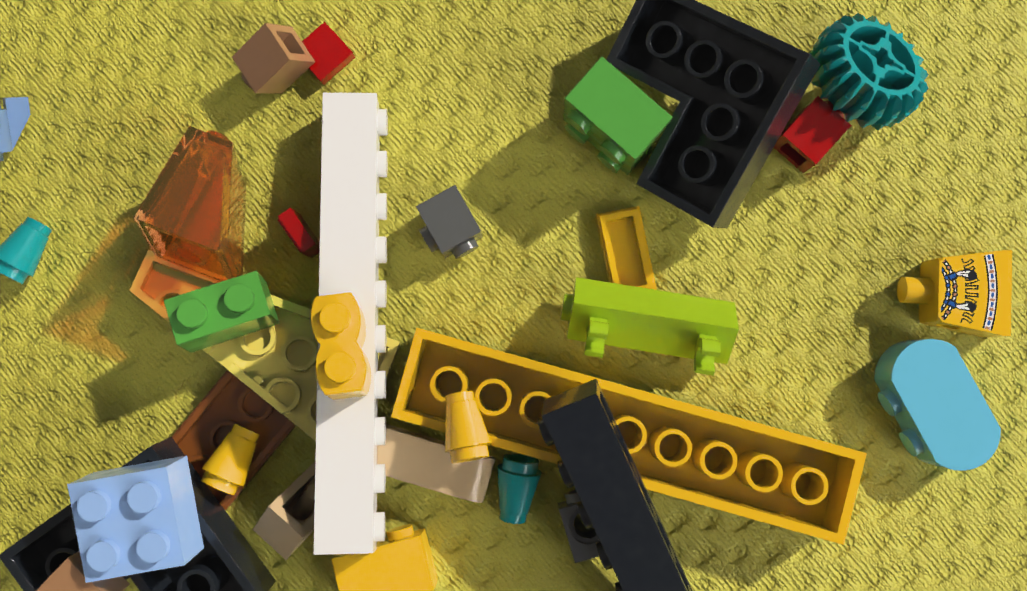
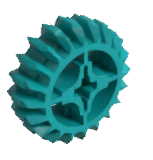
(868, 71)

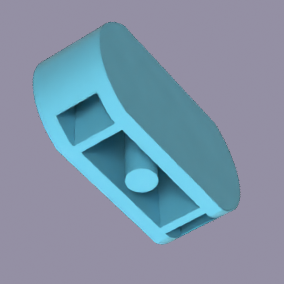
(936, 404)

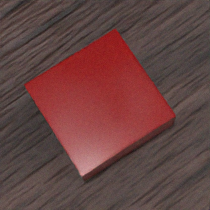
(328, 53)
(299, 232)

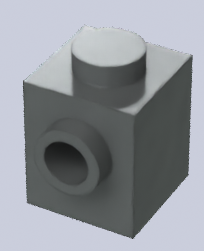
(449, 224)

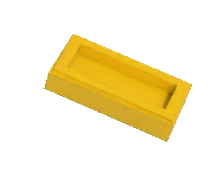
(625, 248)

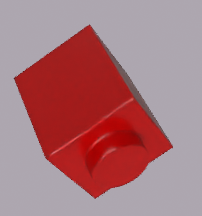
(811, 134)

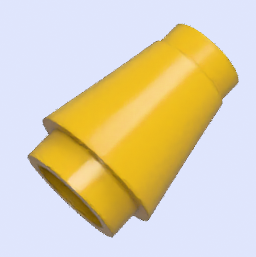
(465, 429)
(231, 460)

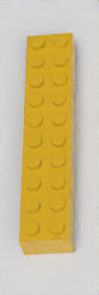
(674, 444)

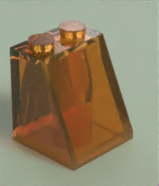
(198, 207)

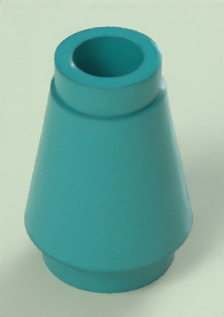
(23, 250)
(517, 485)

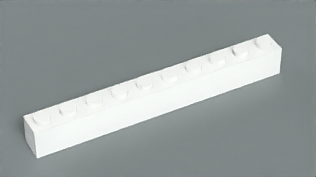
(349, 262)

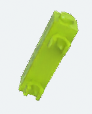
(650, 322)

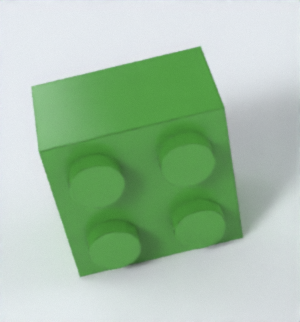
(614, 117)

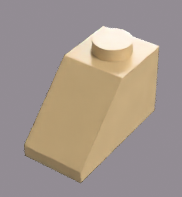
(290, 516)

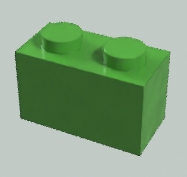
(221, 312)

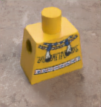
(963, 293)

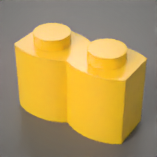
(341, 332)

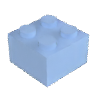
(135, 519)

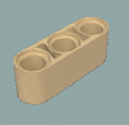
(425, 464)

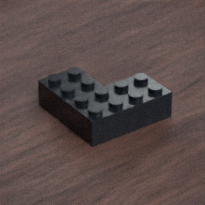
(732, 94)
(222, 565)

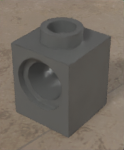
(581, 543)

